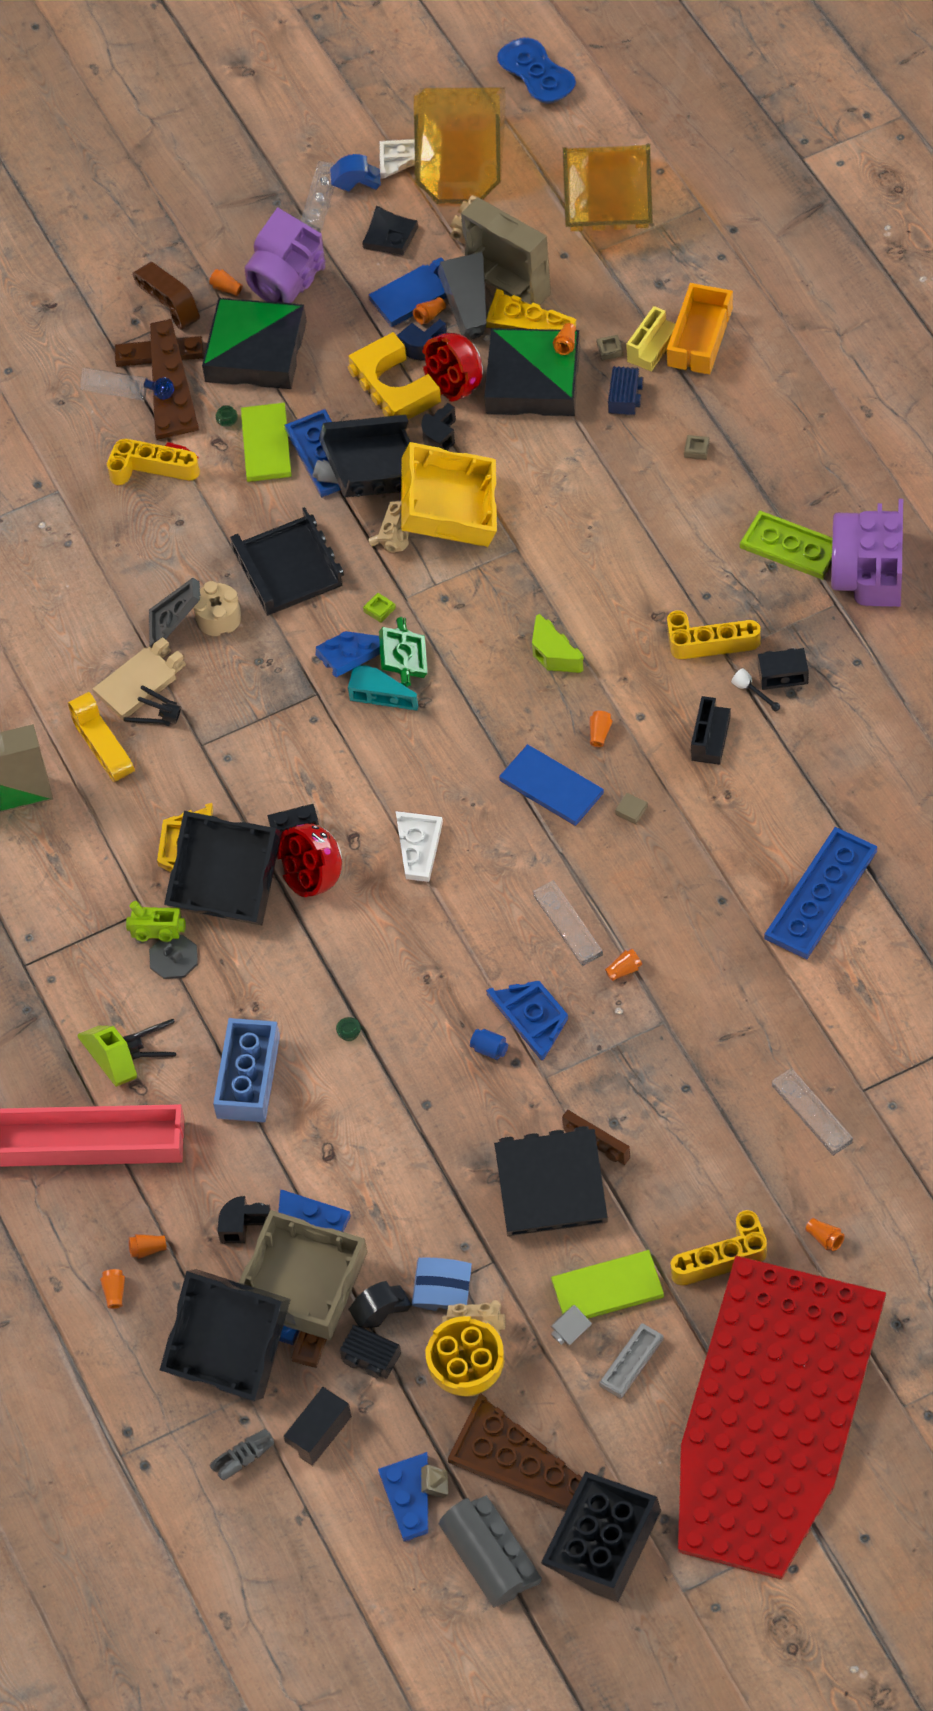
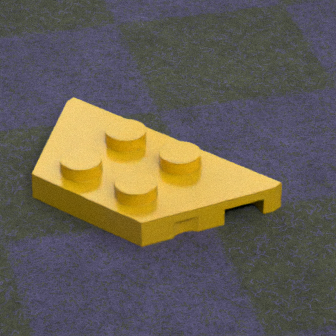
(169, 836)

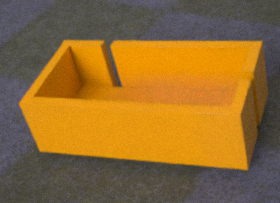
(700, 328)

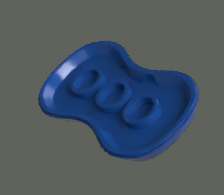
(542, 77)

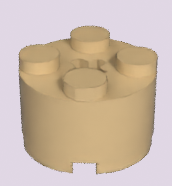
(217, 609)

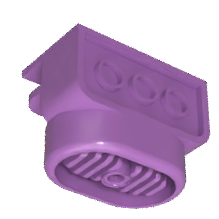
(284, 258)
(869, 555)

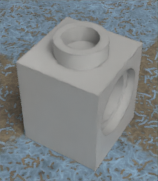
(570, 1326)

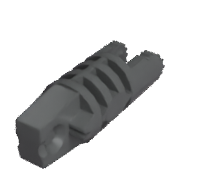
(242, 1454)

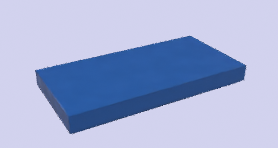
(305, 437)
(551, 785)

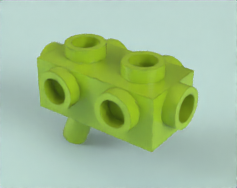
(155, 923)

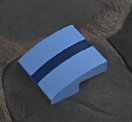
(441, 1283)

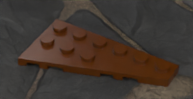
(511, 1456)

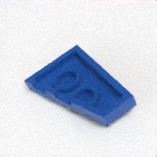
(405, 1497)

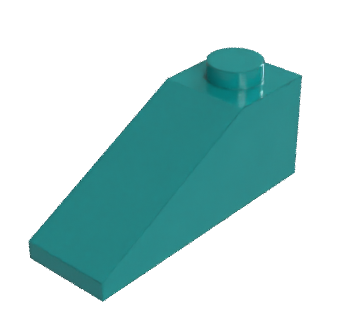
(378, 688)

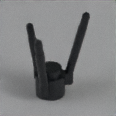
(168, 710)
(135, 1042)

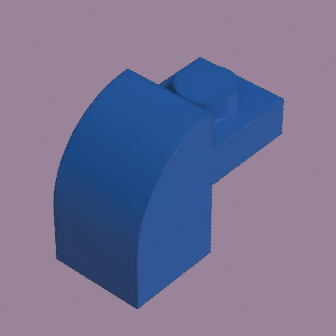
(354, 169)

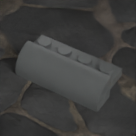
(489, 1550)

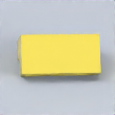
(650, 340)

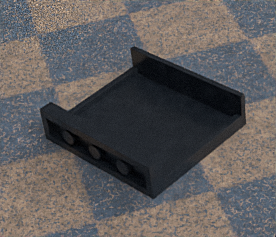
(366, 453)
(288, 563)
(550, 1181)

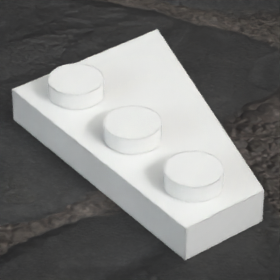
(419, 842)

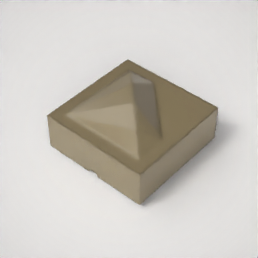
(434, 1481)

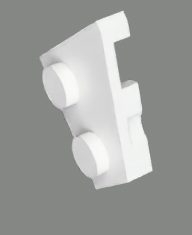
(396, 156)

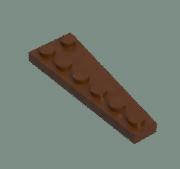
(177, 413)

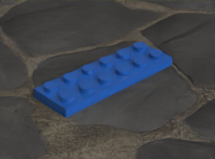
(820, 893)

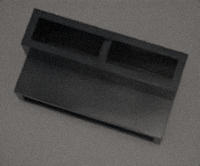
(710, 732)
(318, 1425)

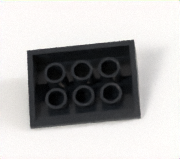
(602, 1535)

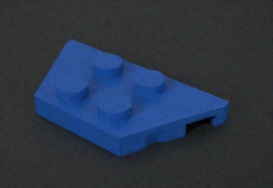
(348, 651)
(531, 1013)

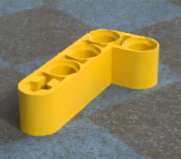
(150, 458)
(710, 639)
(99, 737)
(717, 1252)

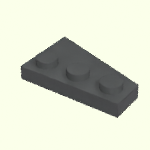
(172, 610)

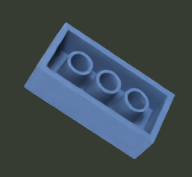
(246, 1070)

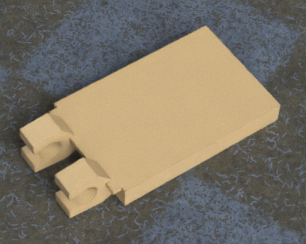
(146, 668)

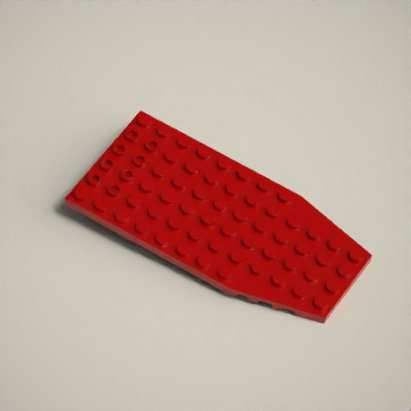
(772, 1413)

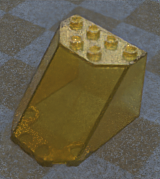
(458, 141)
(607, 187)

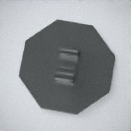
(173, 958)

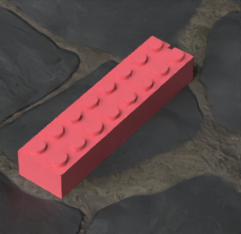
(91, 1135)

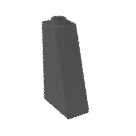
(465, 291)

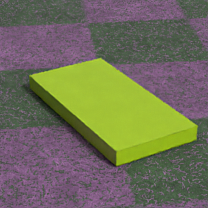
(266, 442)
(789, 544)
(609, 1285)

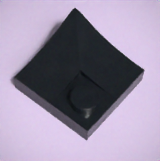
(389, 232)

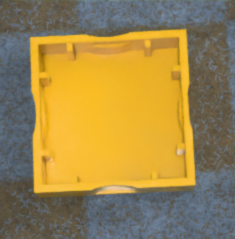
(448, 495)

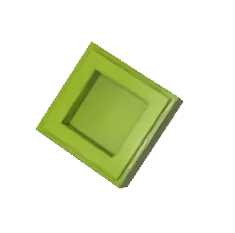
(379, 607)

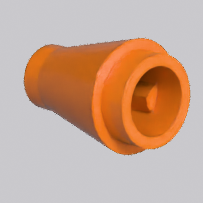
(224, 282)
(427, 311)
(565, 340)
(599, 727)
(625, 964)
(827, 1235)
(145, 1245)
(113, 1287)

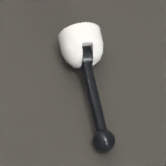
(743, 679)

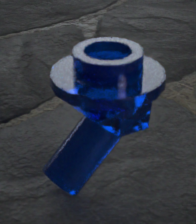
(162, 387)

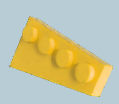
(515, 314)

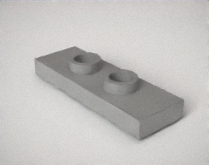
(631, 1360)

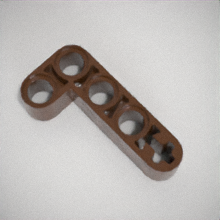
(168, 292)

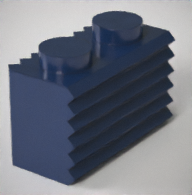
(624, 390)

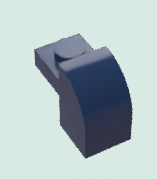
(415, 338)

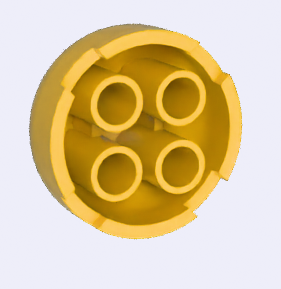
(461, 1345)

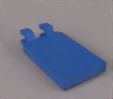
(402, 295)

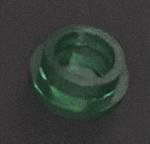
(226, 416)
(348, 1028)

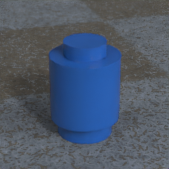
(489, 1043)

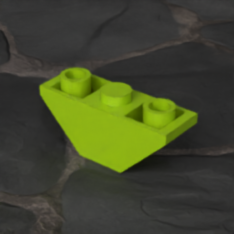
(553, 649)
(110, 1053)

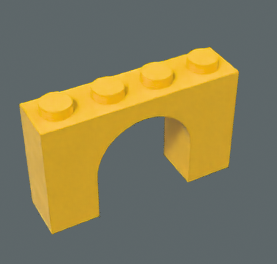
(378, 357)

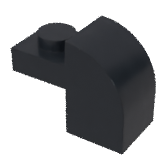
(437, 429)
(236, 1216)
(377, 1302)

